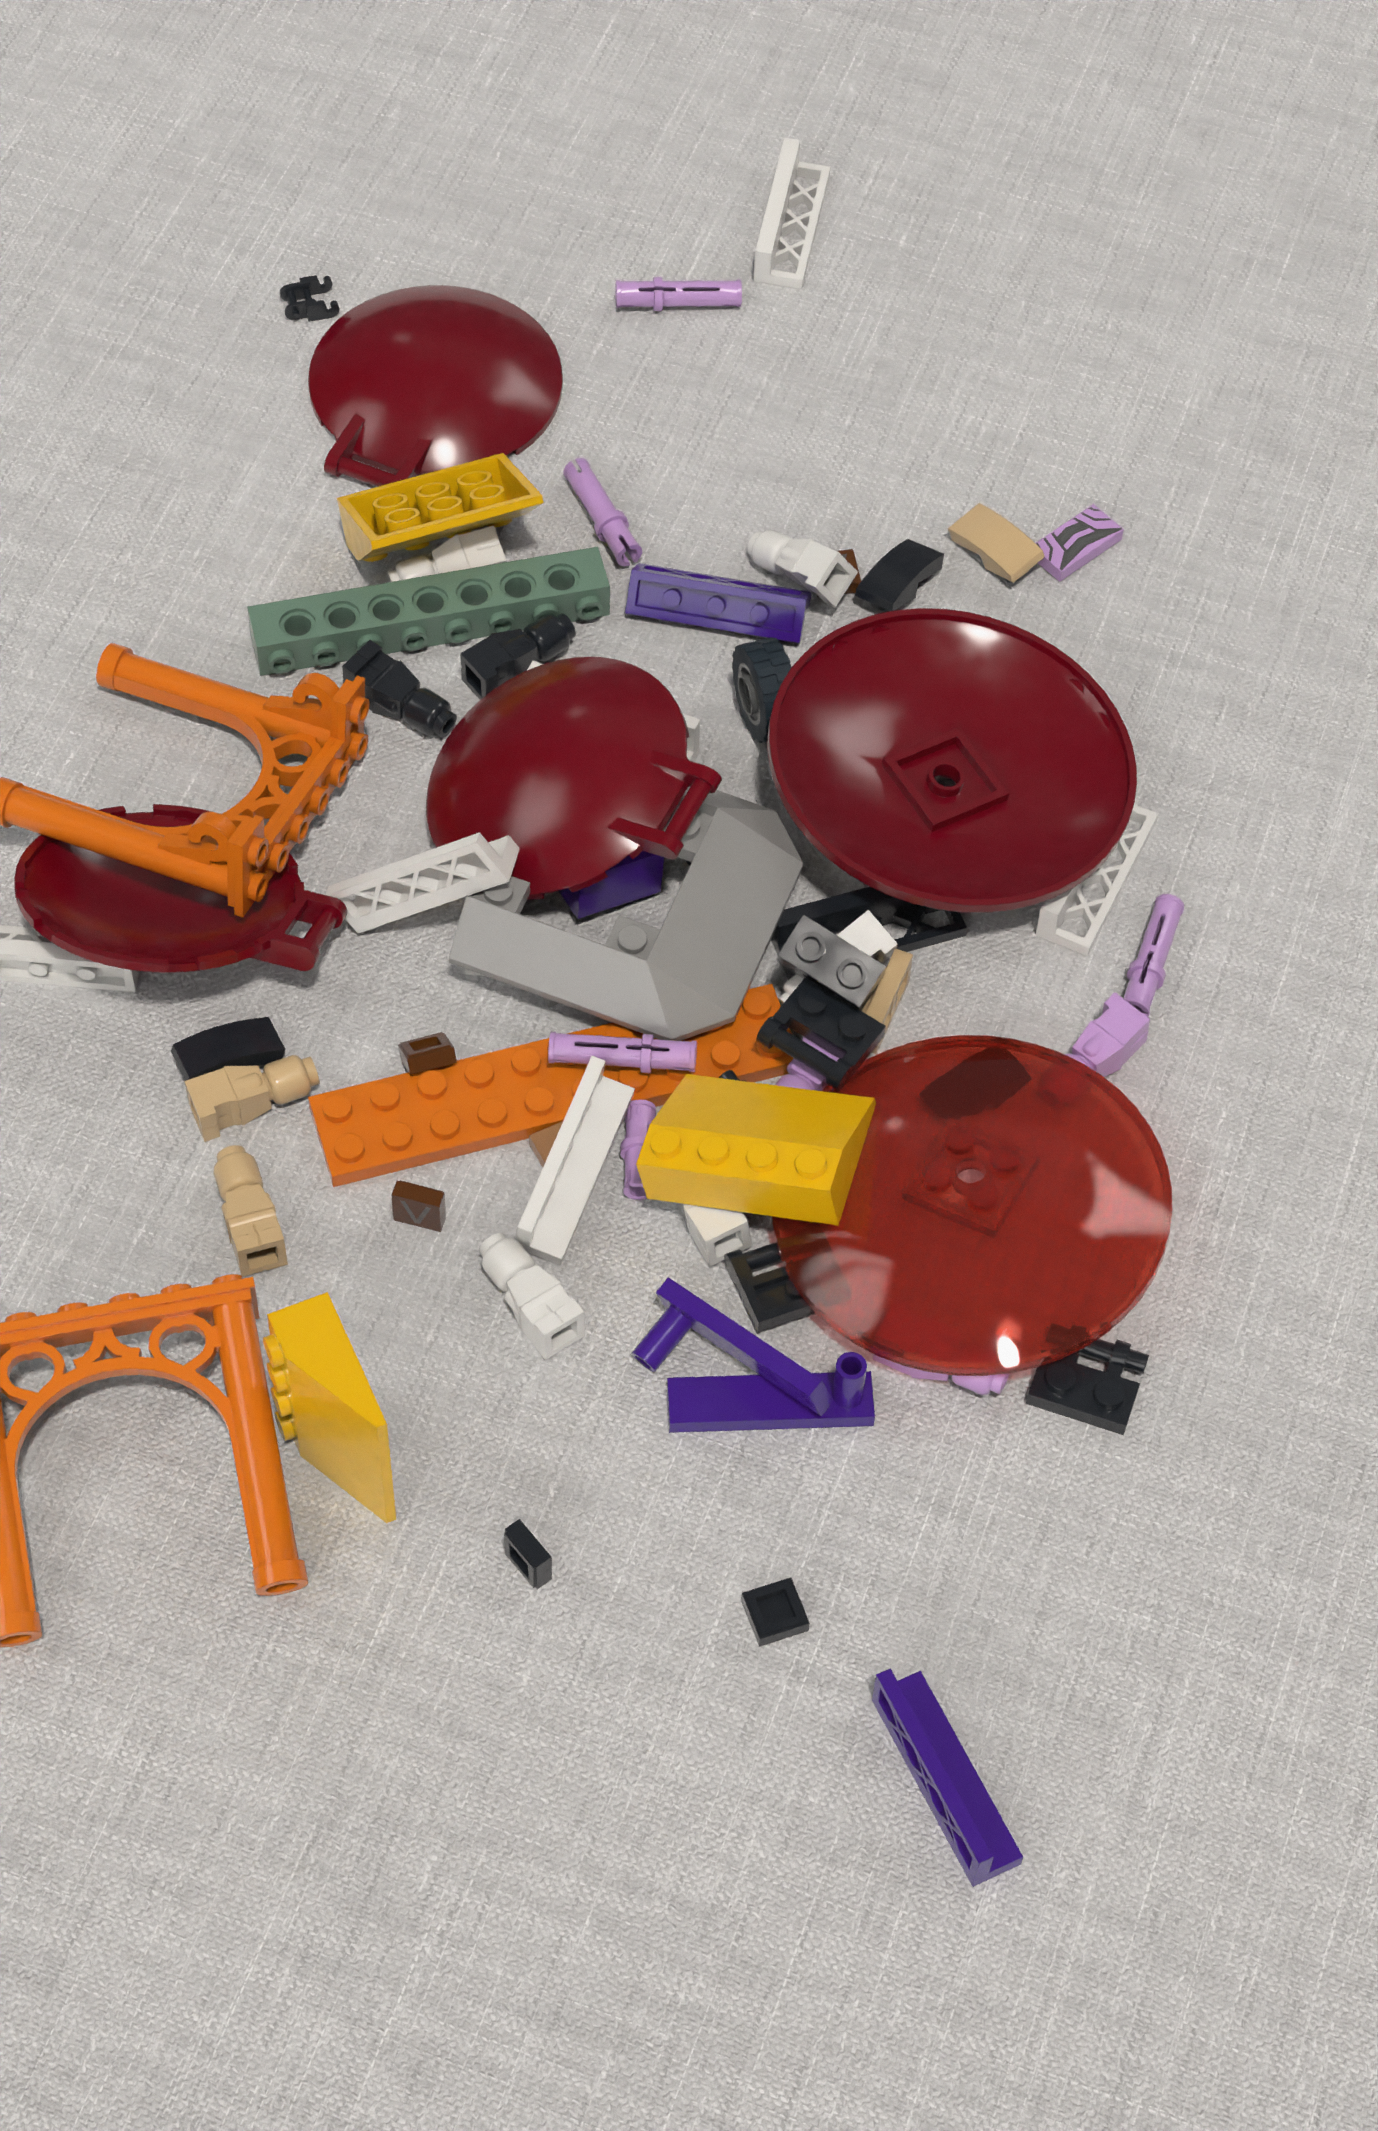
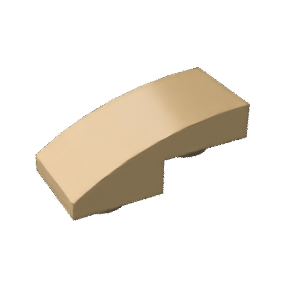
(998, 542)

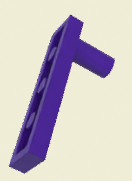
(688, 1311)
(757, 1404)

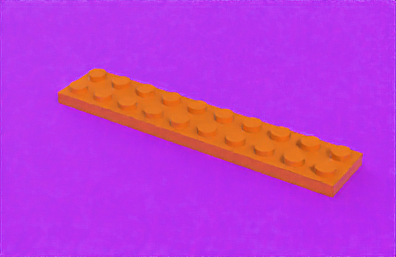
(509, 1096)

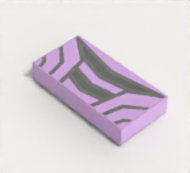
(1078, 542)

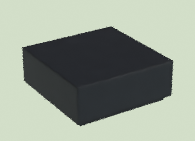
(527, 1554)
(775, 1611)

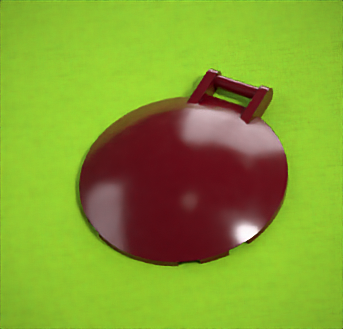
(431, 382)
(572, 767)
(159, 923)

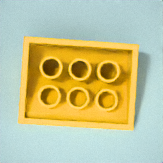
(435, 507)
(755, 1148)
(329, 1403)

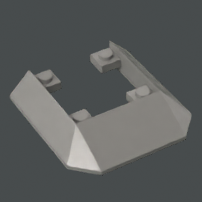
(648, 977)

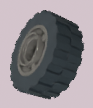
(757, 676)

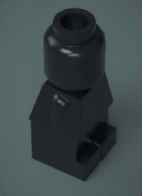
(512, 652)
(397, 692)

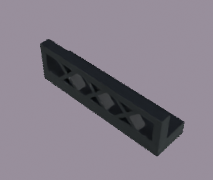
(843, 909)

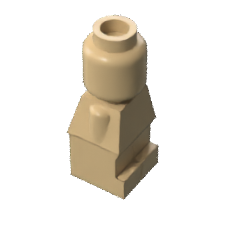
(244, 1093)
(248, 1212)

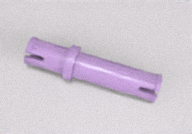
(677, 293)
(610, 524)
(1147, 971)
(623, 1052)

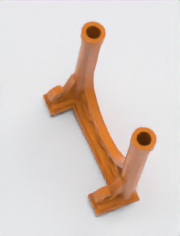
(232, 849)
(246, 1411)

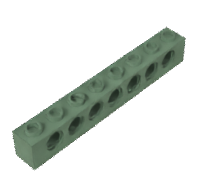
(427, 610)

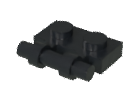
(1088, 1393)

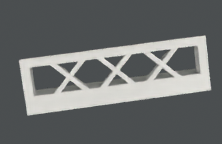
(779, 211)
(426, 880)
(1060, 908)
(34, 959)
(574, 1164)

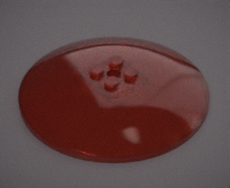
(999, 1266)

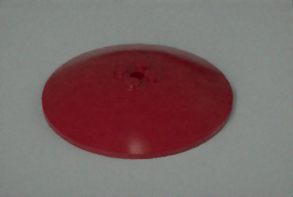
(962, 698)

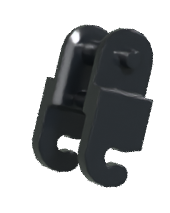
(309, 308)

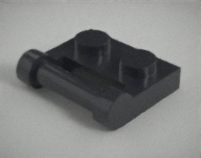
(829, 1024)
(767, 1296)

